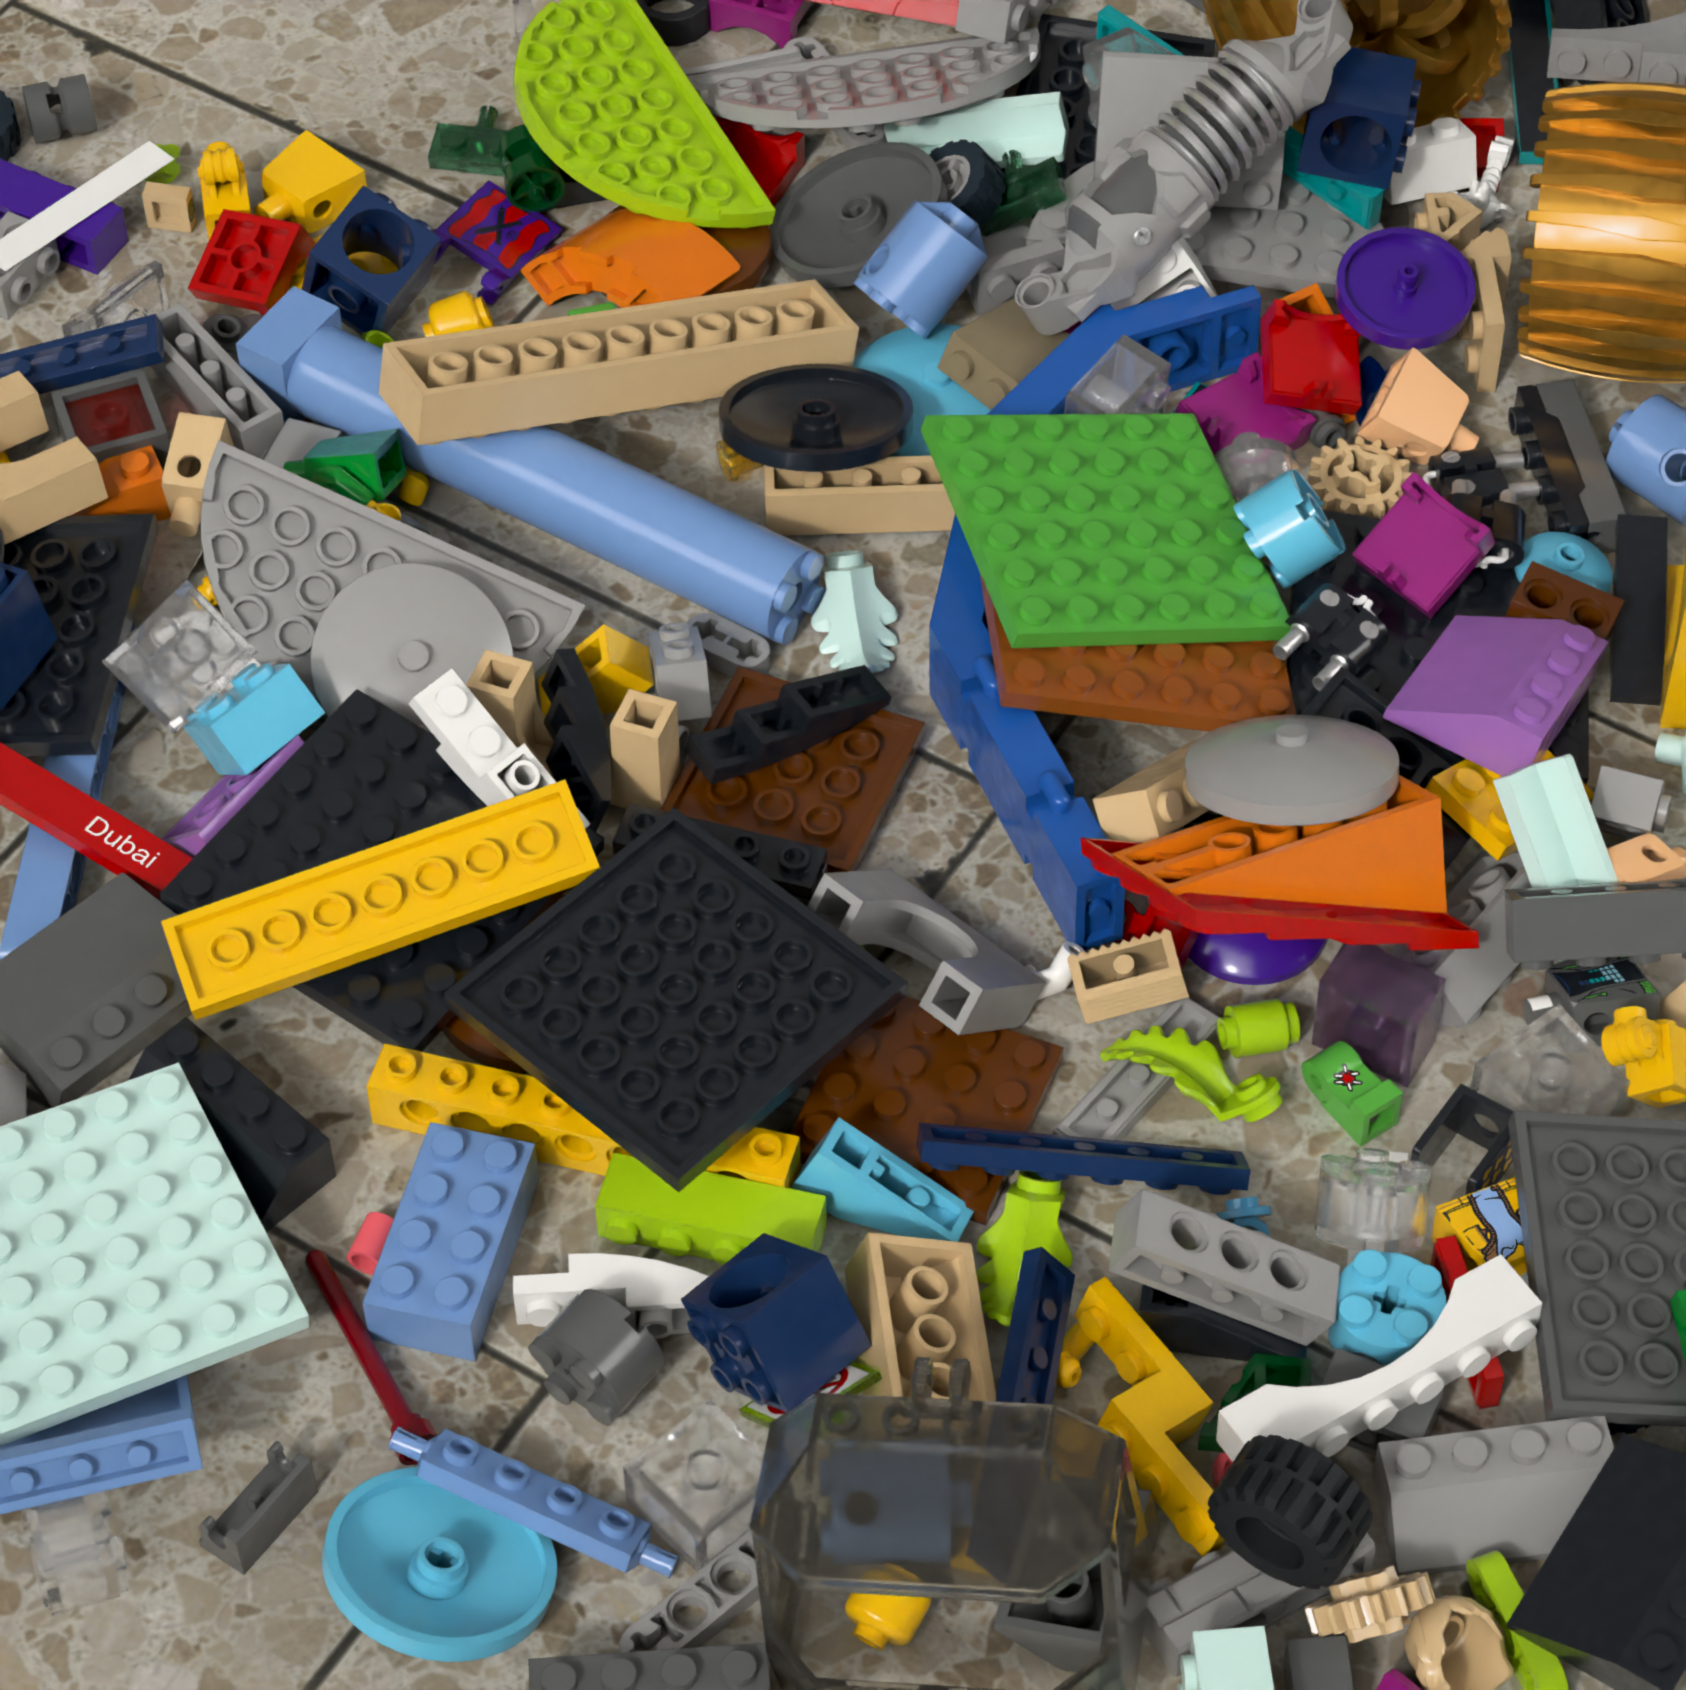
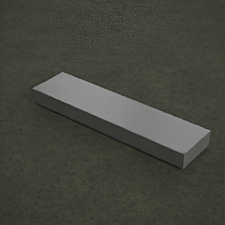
(1133, 1088)

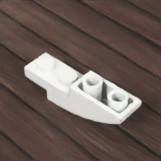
(476, 743)
(642, 1285)

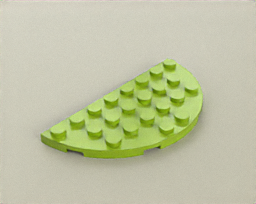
(627, 119)

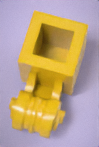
(222, 183)
(1651, 1054)

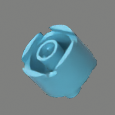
(1289, 528)
(1385, 1305)

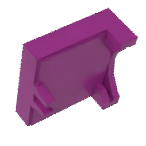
(771, 17)
(1238, 407)
(1424, 547)

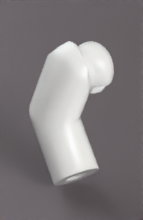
(1058, 974)

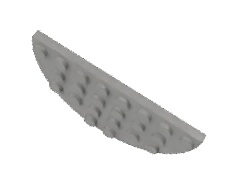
(870, 85)
(1248, 245)
(289, 546)

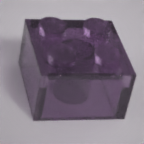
(1379, 1009)

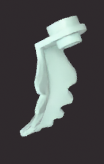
(854, 614)

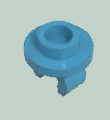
(1245, 1213)

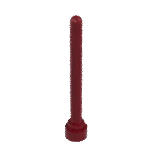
(367, 1352)

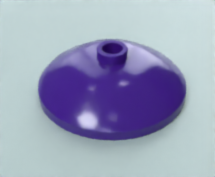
(1253, 957)

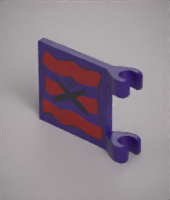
(496, 237)

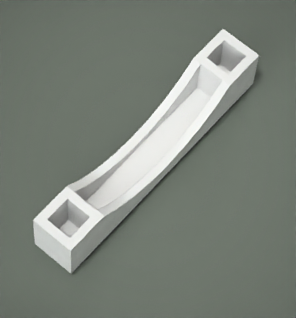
(1483, 1317)

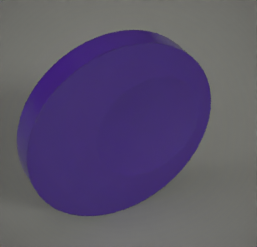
(1404, 288)

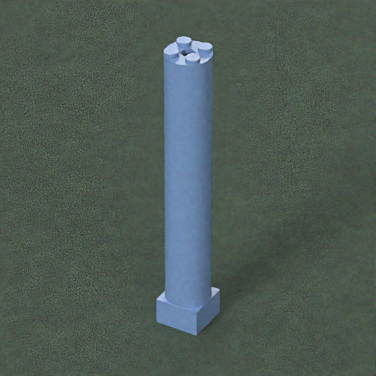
(545, 479)

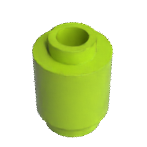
(1258, 1027)

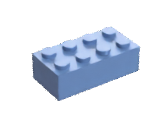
(451, 1241)

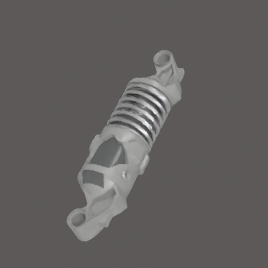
(1174, 172)

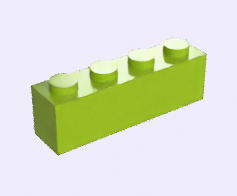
(708, 1217)

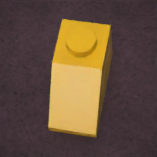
(612, 666)

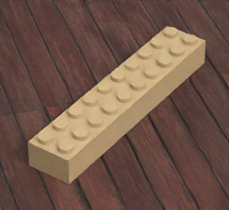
(608, 360)

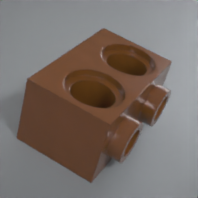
(1557, 596)

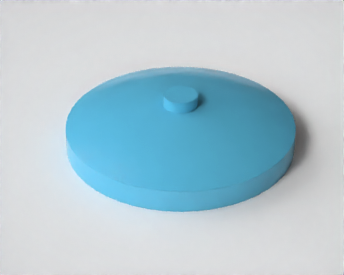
(913, 365)
(435, 1570)

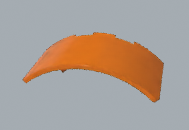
(632, 261)

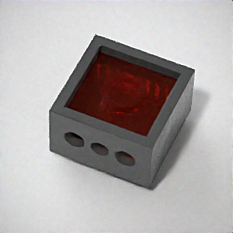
(112, 416)

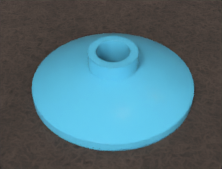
(1569, 556)

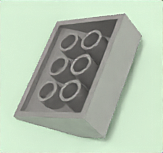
(1142, 85)

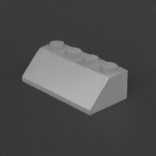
(1479, 902)
(1485, 1491)

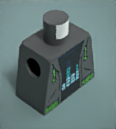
(1594, 993)

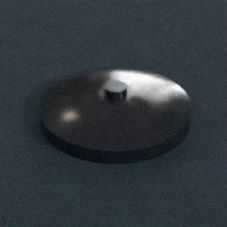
(816, 417)

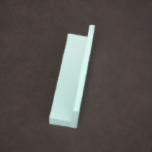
(1024, 123)
(1554, 825)

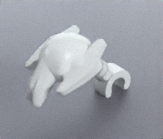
(1483, 192)

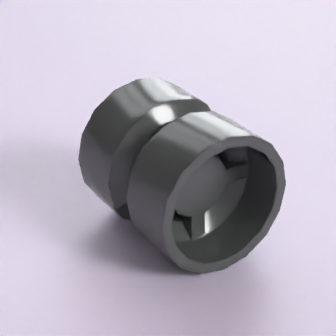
(75, 103)

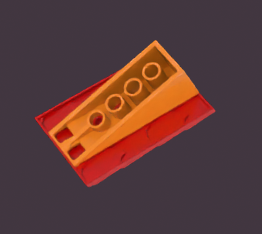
(1338, 880)

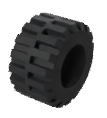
(1290, 1511)

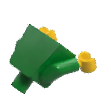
(363, 470)

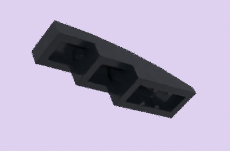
(1640, 629)
(799, 719)
(579, 736)

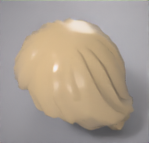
(1457, 1646)

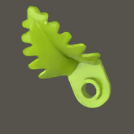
(1198, 1073)
(1025, 1224)

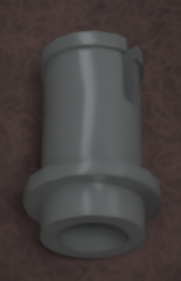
(1326, 428)

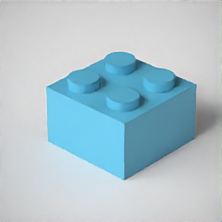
(253, 718)

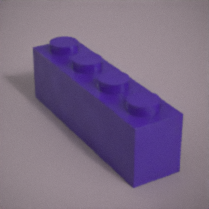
(87, 244)

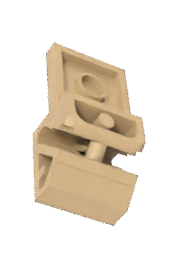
(1490, 262)

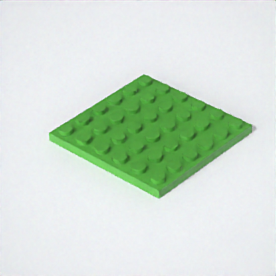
(1103, 529)

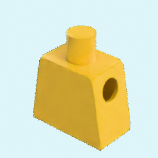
(309, 184)

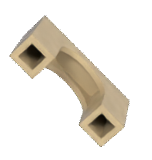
(46, 484)
(641, 734)

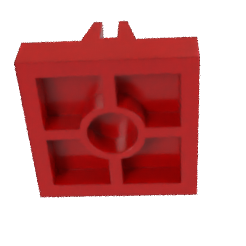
(770, 158)
(250, 261)
(1310, 360)

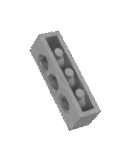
(1224, 1267)

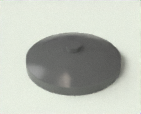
(848, 207)

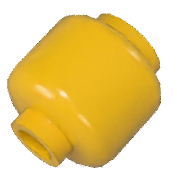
(457, 314)
(886, 1618)

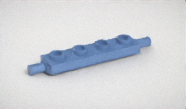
(535, 1500)

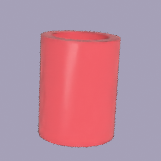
(369, 1242)

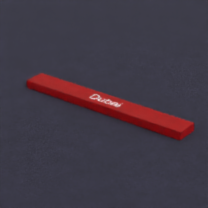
(86, 824)

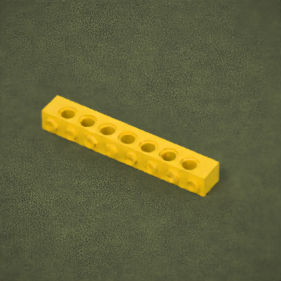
(421, 1088)

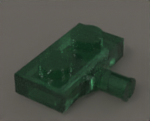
(468, 147)
(1026, 191)

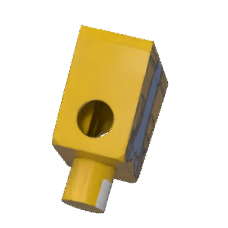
(1485, 1226)

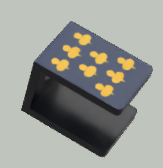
(1459, 1118)

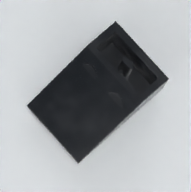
(1203, 1332)

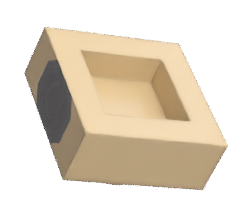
(169, 207)

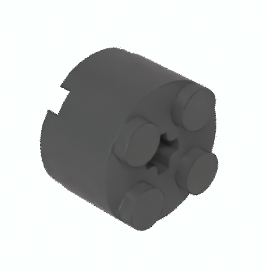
(596, 1356)

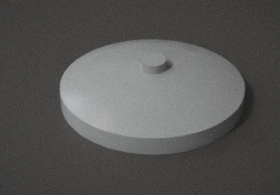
(400, 634)
(1292, 770)

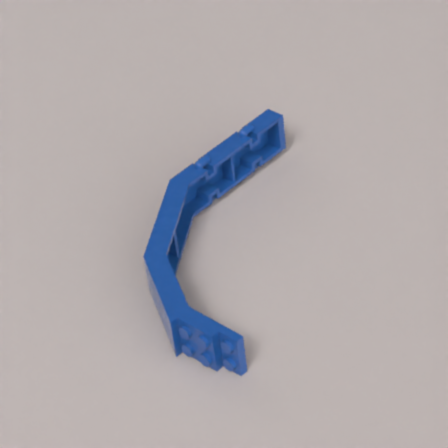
(1008, 744)

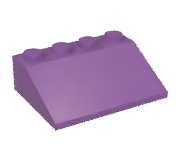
(1499, 688)

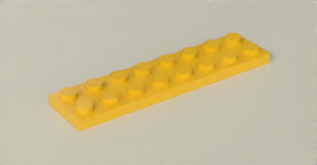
(380, 899)

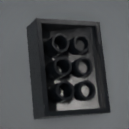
(1618, 1575)

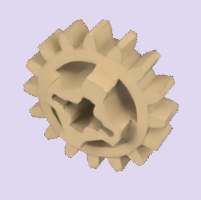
(1359, 477)
(1370, 1604)

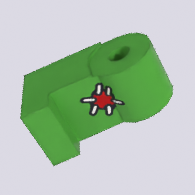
(1352, 1092)

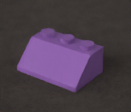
(223, 802)

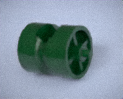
(528, 173)

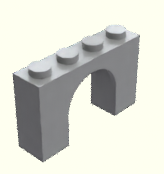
(974, 980)

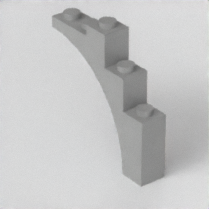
(1621, 54)

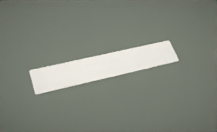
(81, 203)

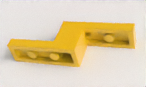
(1153, 1413)

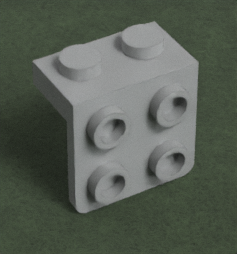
(1009, 264)

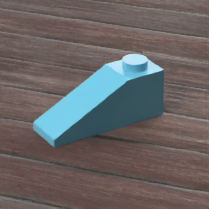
(878, 1188)

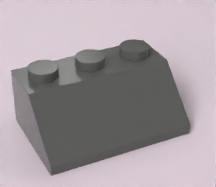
(1070, 1623)

